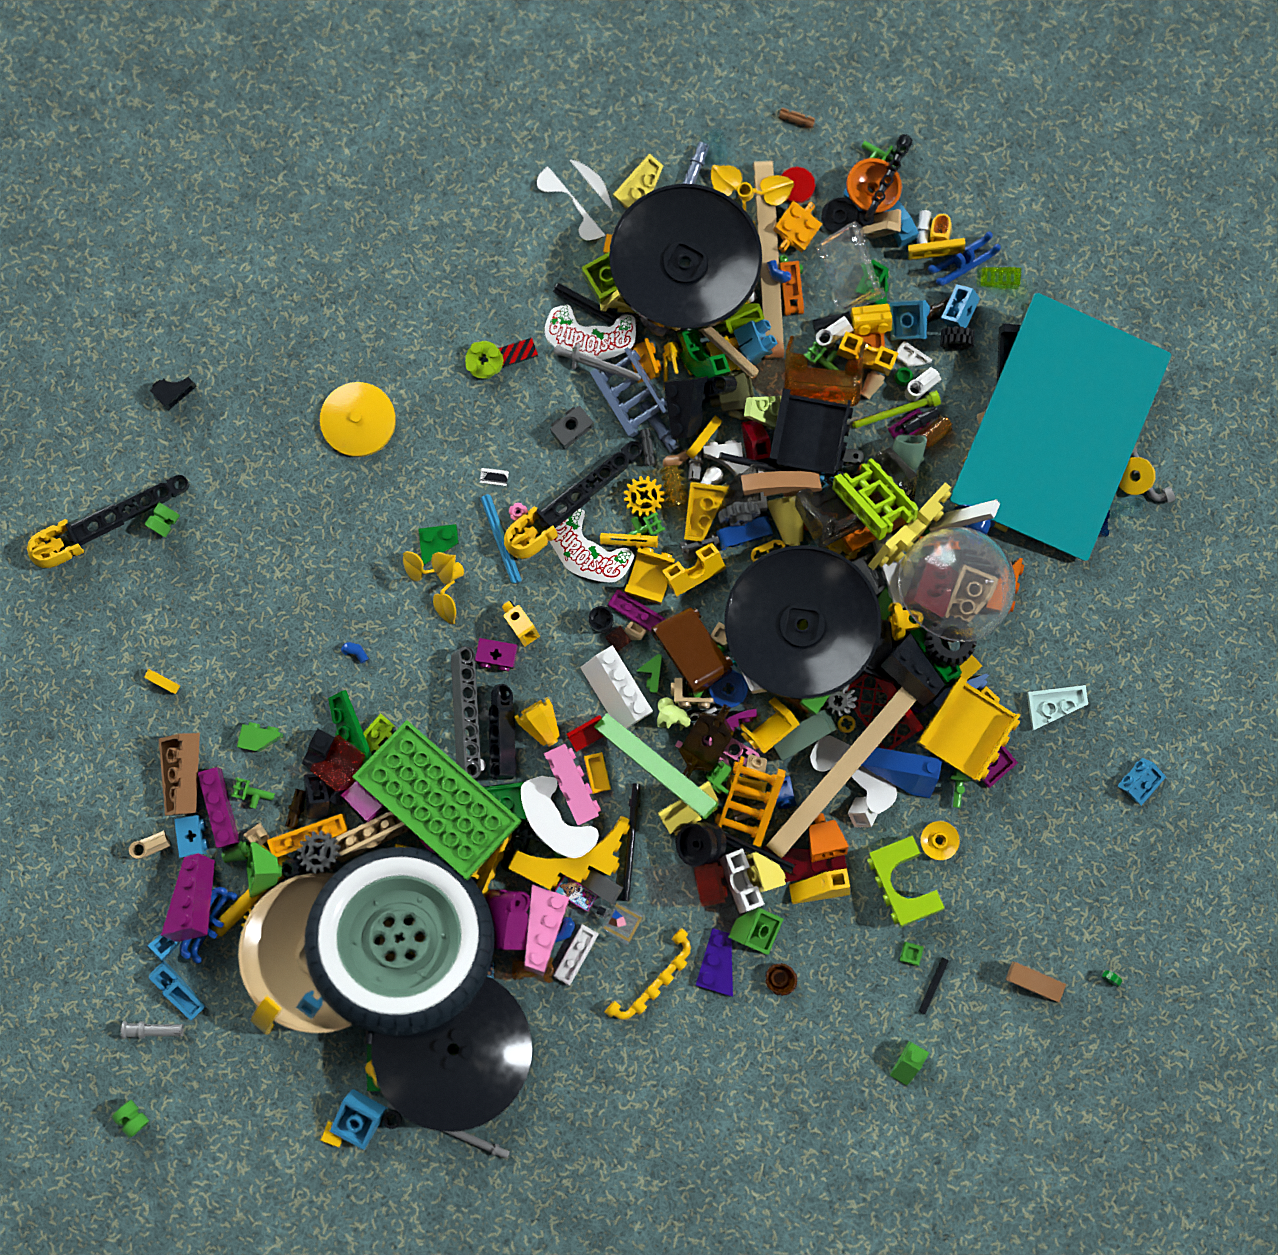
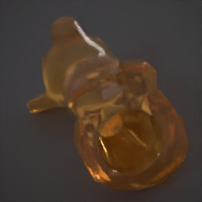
(519, 971)

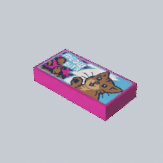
(576, 892)

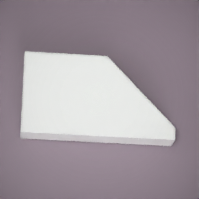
(911, 356)

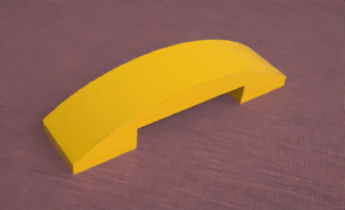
(265, 1015)

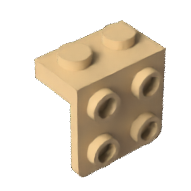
(677, 691)

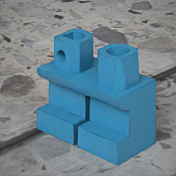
(754, 341)

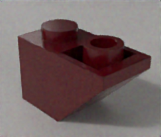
(755, 440)

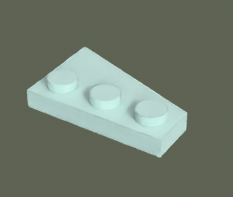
(1054, 703)

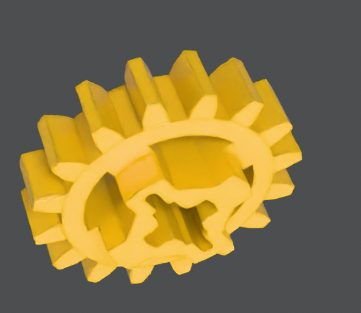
(636, 491)

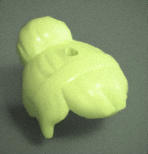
(671, 714)

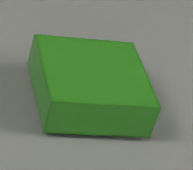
(911, 953)

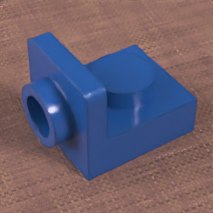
(786, 795)

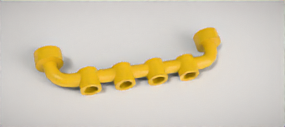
(652, 990)

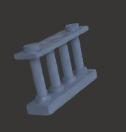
(612, 393)

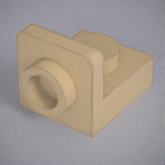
(756, 763)

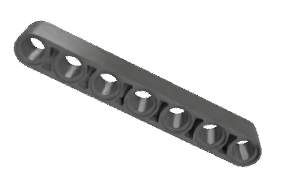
(468, 704)

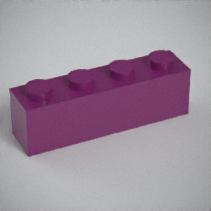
(218, 807)

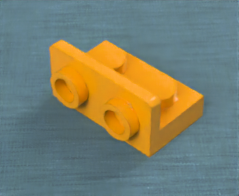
(650, 365)

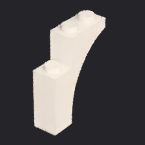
(731, 447)

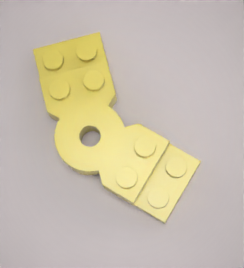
(909, 533)

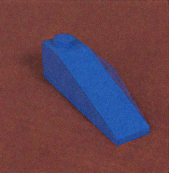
(908, 771)

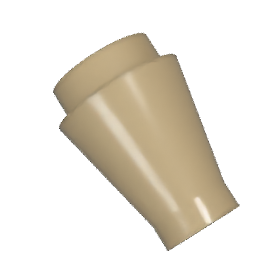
(872, 384)

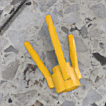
(672, 354)

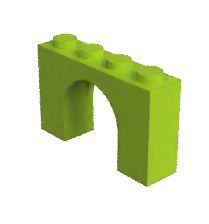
(904, 909)

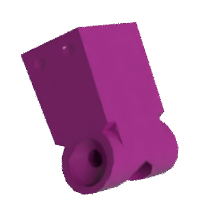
(509, 918)

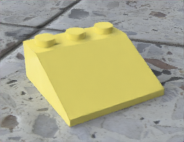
(680, 814)

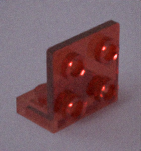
(340, 764)

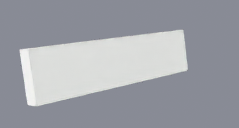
(967, 515)

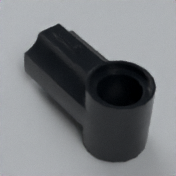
(293, 868)

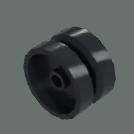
(701, 843)

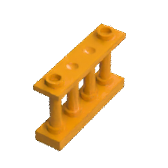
(770, 798)

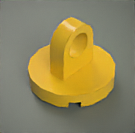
(900, 621)

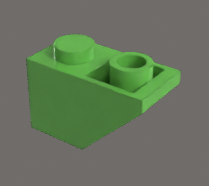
(256, 738)

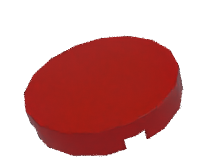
(803, 184)

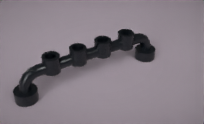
(903, 143)

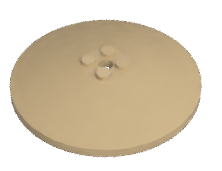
(274, 953)

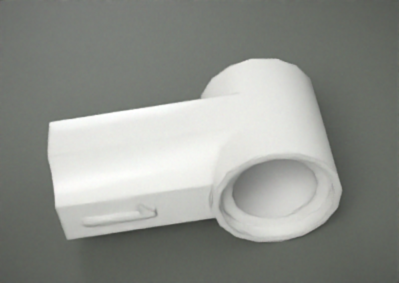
(835, 331)
(922, 384)

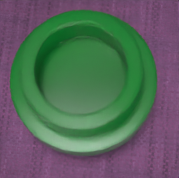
(903, 376)

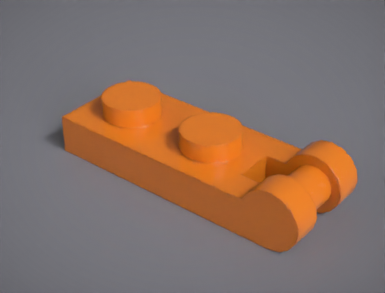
(792, 289)

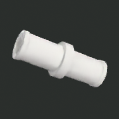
(923, 227)

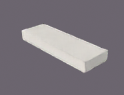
(575, 954)

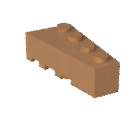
(179, 772)

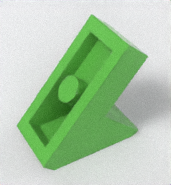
(652, 667)

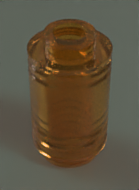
(937, 430)

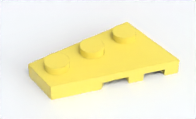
(639, 182)

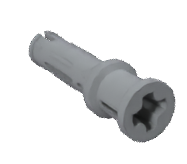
(142, 1030)

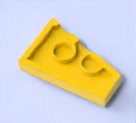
(702, 509)

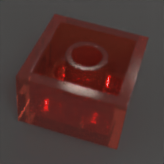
(709, 884)

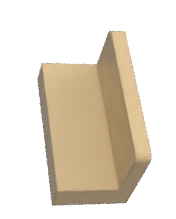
(884, 224)

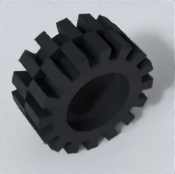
(957, 338)

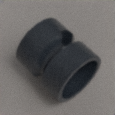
(601, 619)

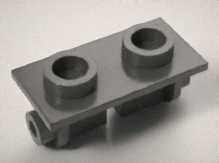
(690, 547)

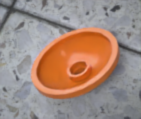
(868, 175)

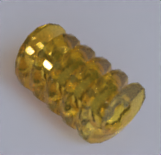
(673, 484)

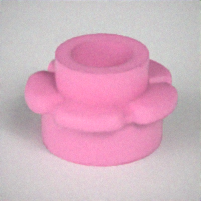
(517, 506)

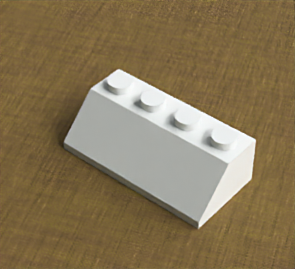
(616, 688)

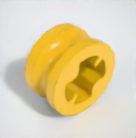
(849, 718)

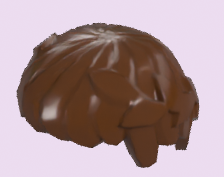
(781, 979)

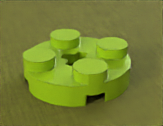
(476, 352)

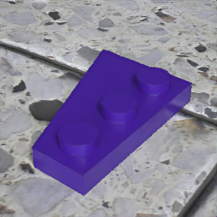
(717, 964)

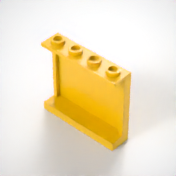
(968, 730)

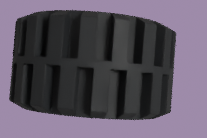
(945, 656)

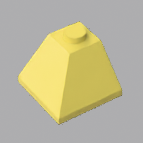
(764, 872)

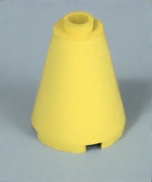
(787, 520)

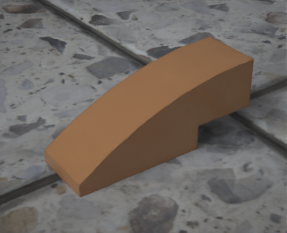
(1035, 981)

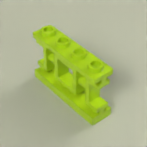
(864, 507)

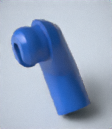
(776, 274)
(356, 649)
(566, 930)

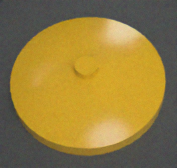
(357, 419)

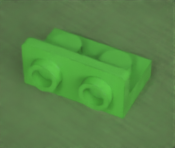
(719, 774)

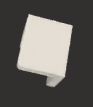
(860, 813)

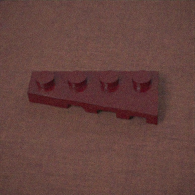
(805, 868)

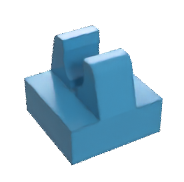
(309, 1005)

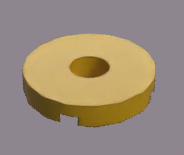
(1146, 480)

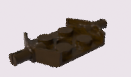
(699, 755)

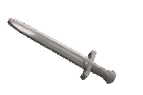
(578, 357)

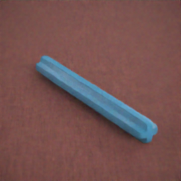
(498, 533)

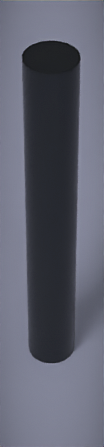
(933, 985)

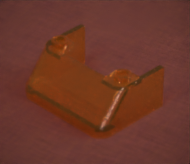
(824, 383)

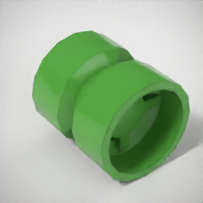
(162, 520)
(130, 1119)

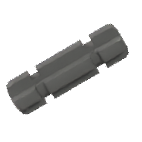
(647, 447)

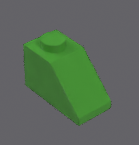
(909, 1063)

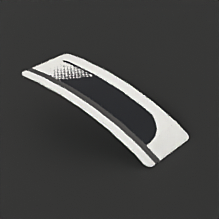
(494, 476)

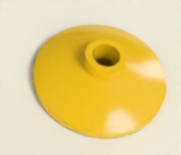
(949, 844)

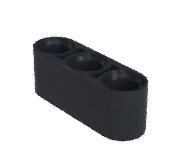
(717, 386)

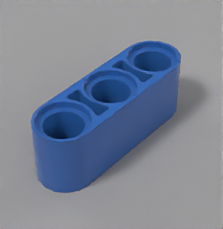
(752, 531)

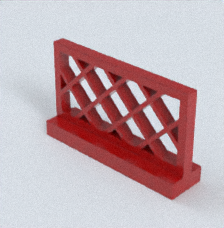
(890, 690)

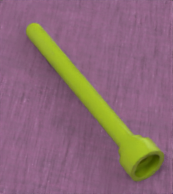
(932, 399)

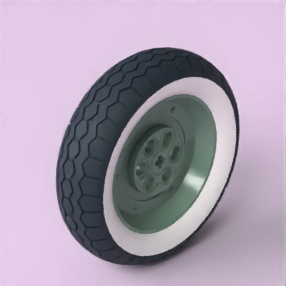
(398, 994)

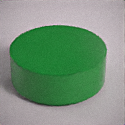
(1112, 978)

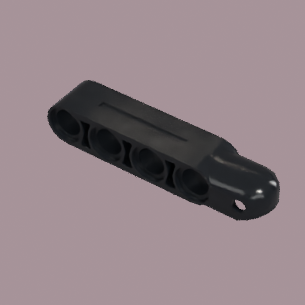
(502, 734)

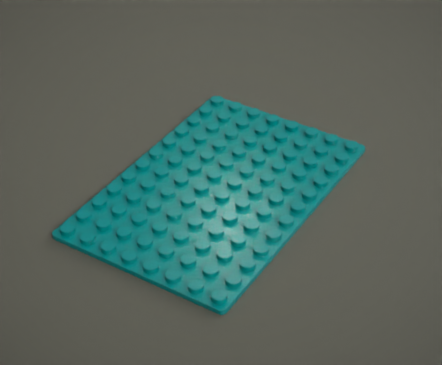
(1061, 426)

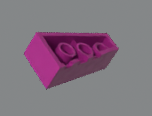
(190, 900)

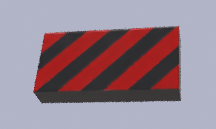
(518, 352)

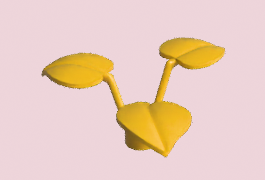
(729, 178)
(447, 571)

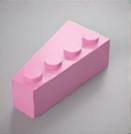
(572, 785)
(545, 919)

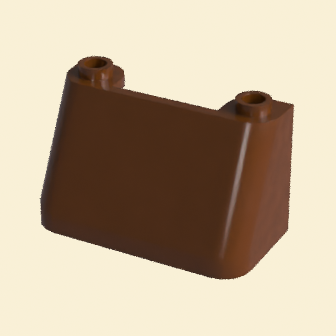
(692, 650)

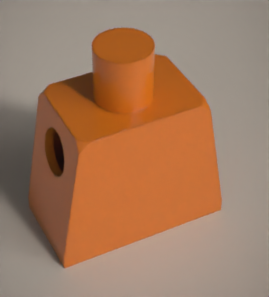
(826, 839)

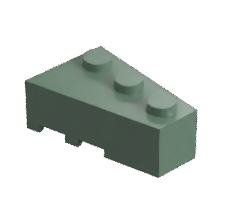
(805, 734)

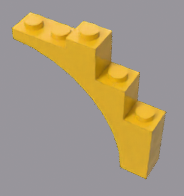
(546, 870)

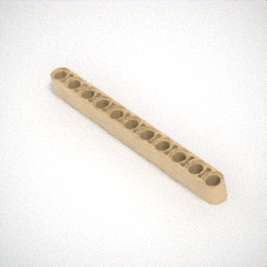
(769, 288)
(841, 772)

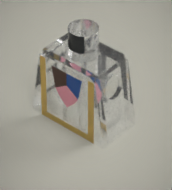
(620, 921)

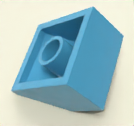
(358, 1119)

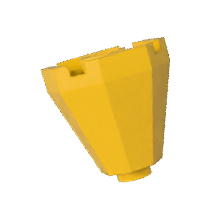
(540, 722)

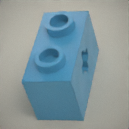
(960, 307)
(185, 827)

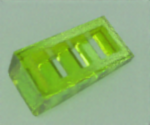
(1000, 283)

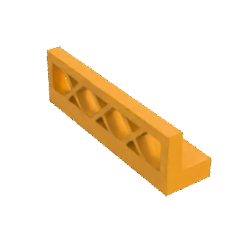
(290, 841)

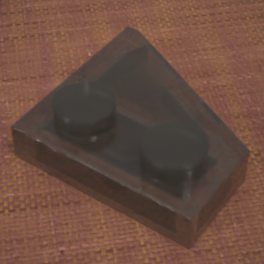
(735, 490)

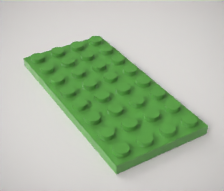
(437, 799)

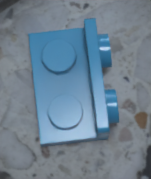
(1142, 780)

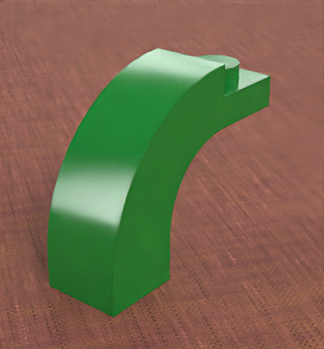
(696, 358)

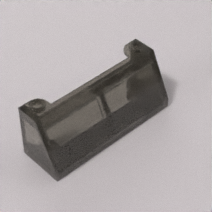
(832, 519)

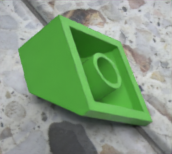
(261, 870)
(756, 929)

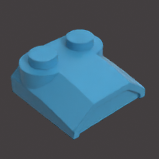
(909, 319)

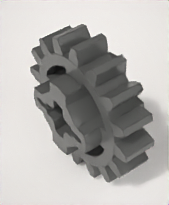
(739, 513)
(312, 855)

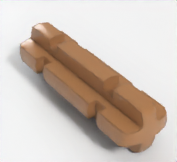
(797, 118)

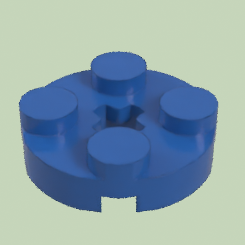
(736, 696)

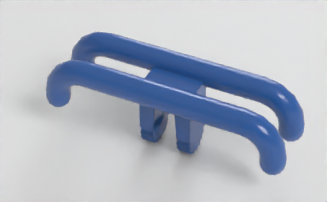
(964, 261)
(212, 920)

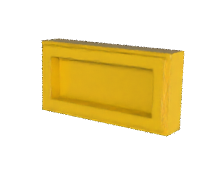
(597, 773)

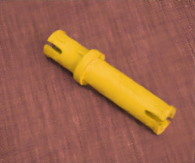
(652, 541)

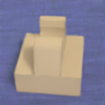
(257, 834)

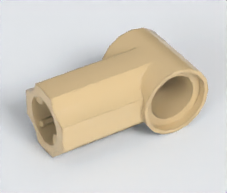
(151, 845)

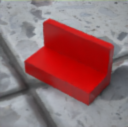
(585, 734)

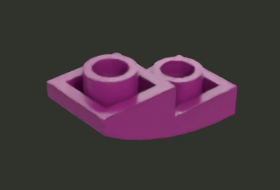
(745, 716)

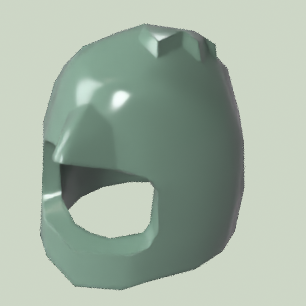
(908, 451)

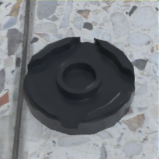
(838, 214)

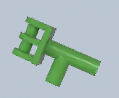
(876, 152)
(826, 362)
(648, 527)
(959, 778)
(256, 793)

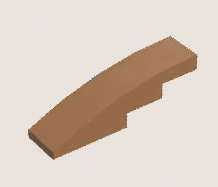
(780, 482)

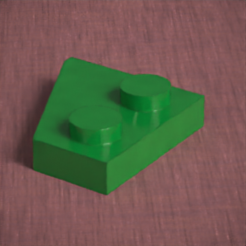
(437, 540)

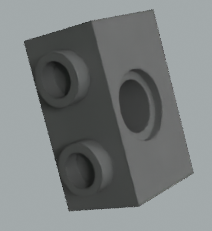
(568, 437)

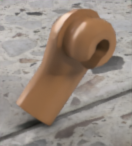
(675, 459)

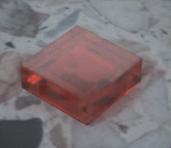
(618, 638)

